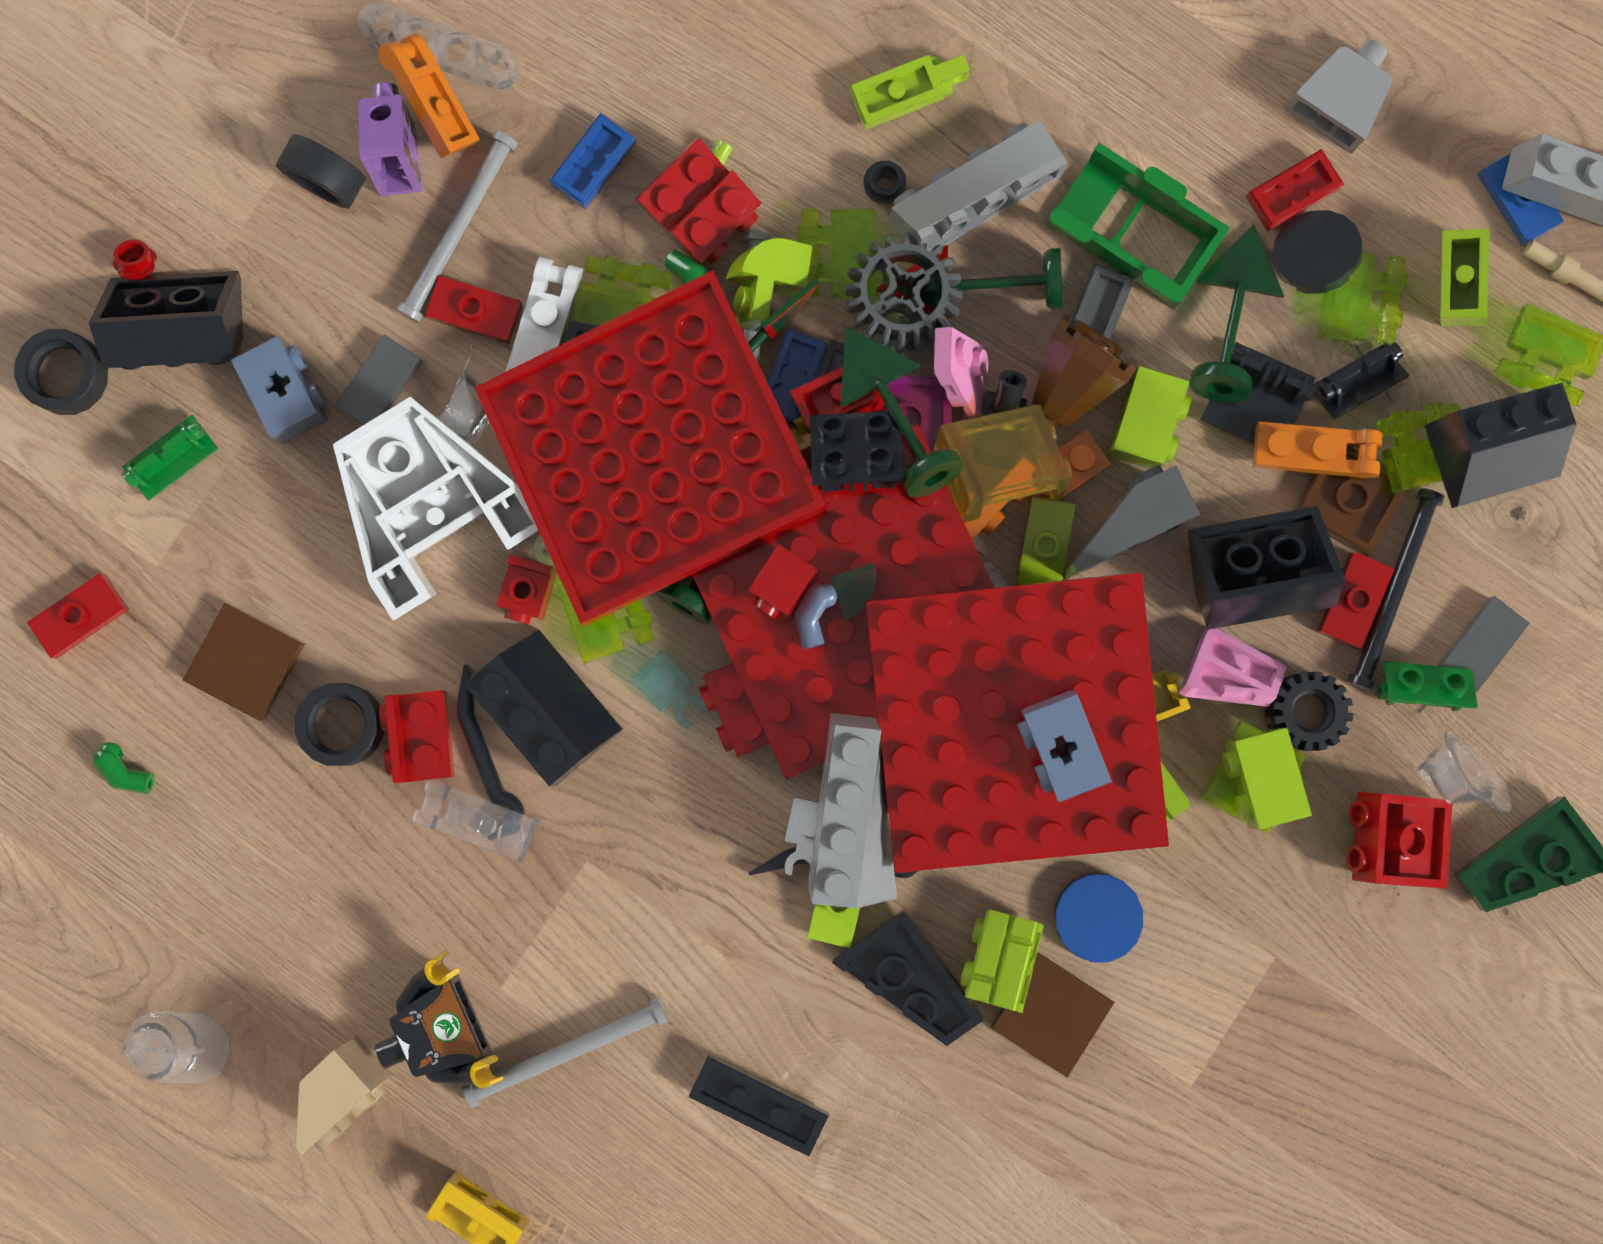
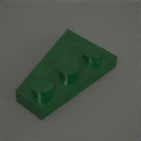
(1536, 856)

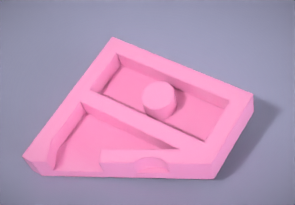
(960, 370)
(1232, 672)

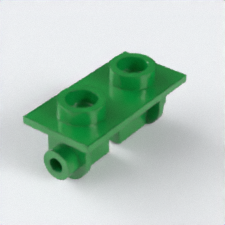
(169, 458)
(1428, 685)

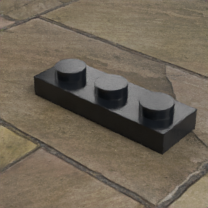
(759, 1105)

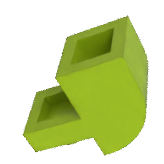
(765, 269)

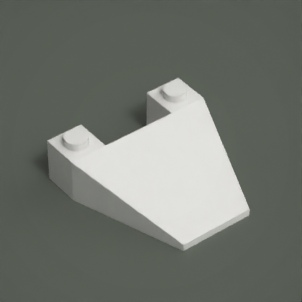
(412, 487)

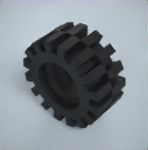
(1334, 705)

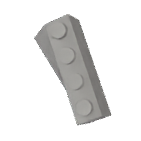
(1558, 176)
(980, 188)
(852, 832)

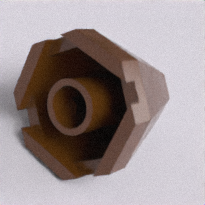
(1079, 372)

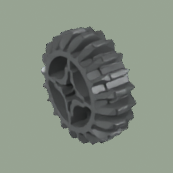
(894, 276)

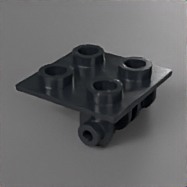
(1274, 398)
(855, 450)

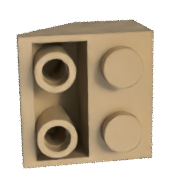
(337, 1087)

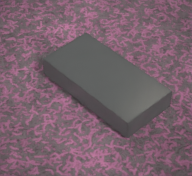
(1102, 299)
(379, 381)
(1486, 640)

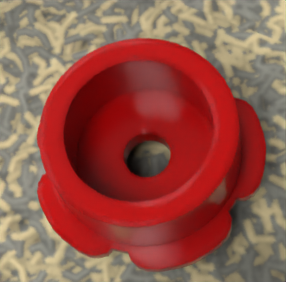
(134, 259)

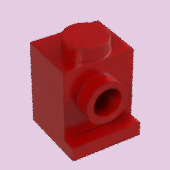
(541, 581)

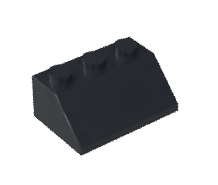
(169, 320)
(1502, 444)
(1264, 567)
(543, 707)

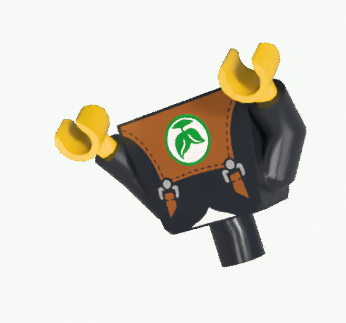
(438, 1031)

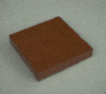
(1353, 507)
(243, 662)
(1056, 1017)

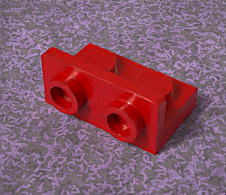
(417, 736)

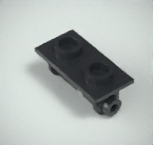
(1361, 380)

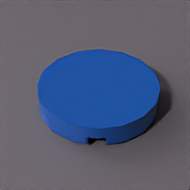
(1098, 917)

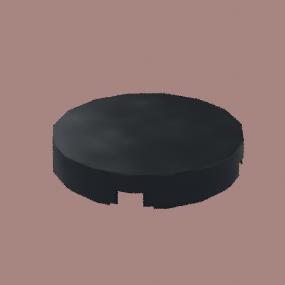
(1317, 251)

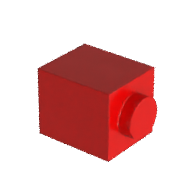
(782, 582)

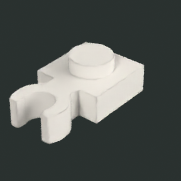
(801, 831)

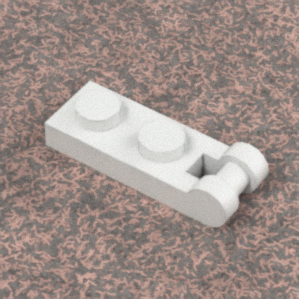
(545, 315)

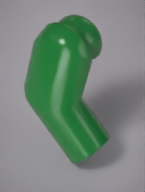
(684, 266)
(116, 774)

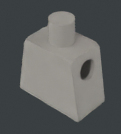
(1344, 95)

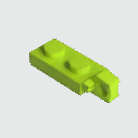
(906, 88)

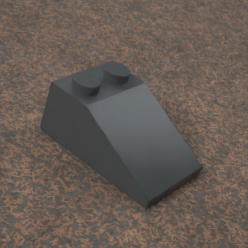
(1151, 508)

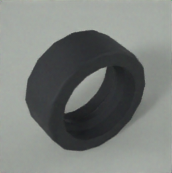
(320, 171)
(31, 358)
(306, 717)

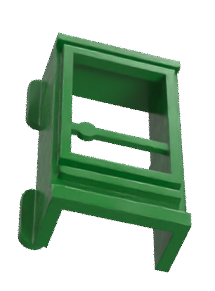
(1094, 191)

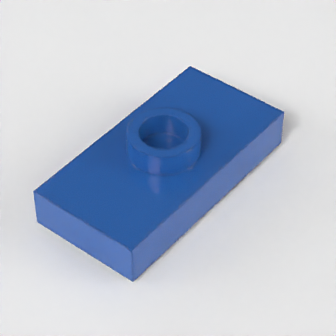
(592, 161)
(1524, 216)
(793, 367)

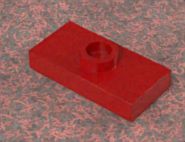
(1294, 190)
(473, 309)
(1358, 601)
(78, 616)

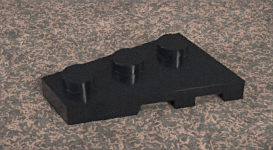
(911, 975)

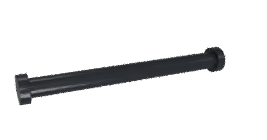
(1393, 595)

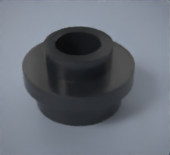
(887, 170)

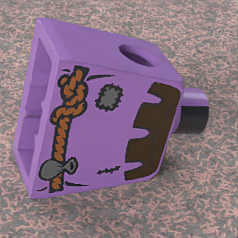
(389, 141)

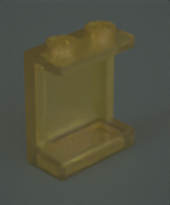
(1004, 459)

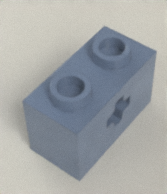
(262, 374)
(1083, 766)

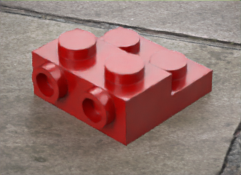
(699, 203)
(740, 723)
(1400, 840)

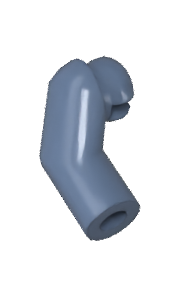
(809, 610)

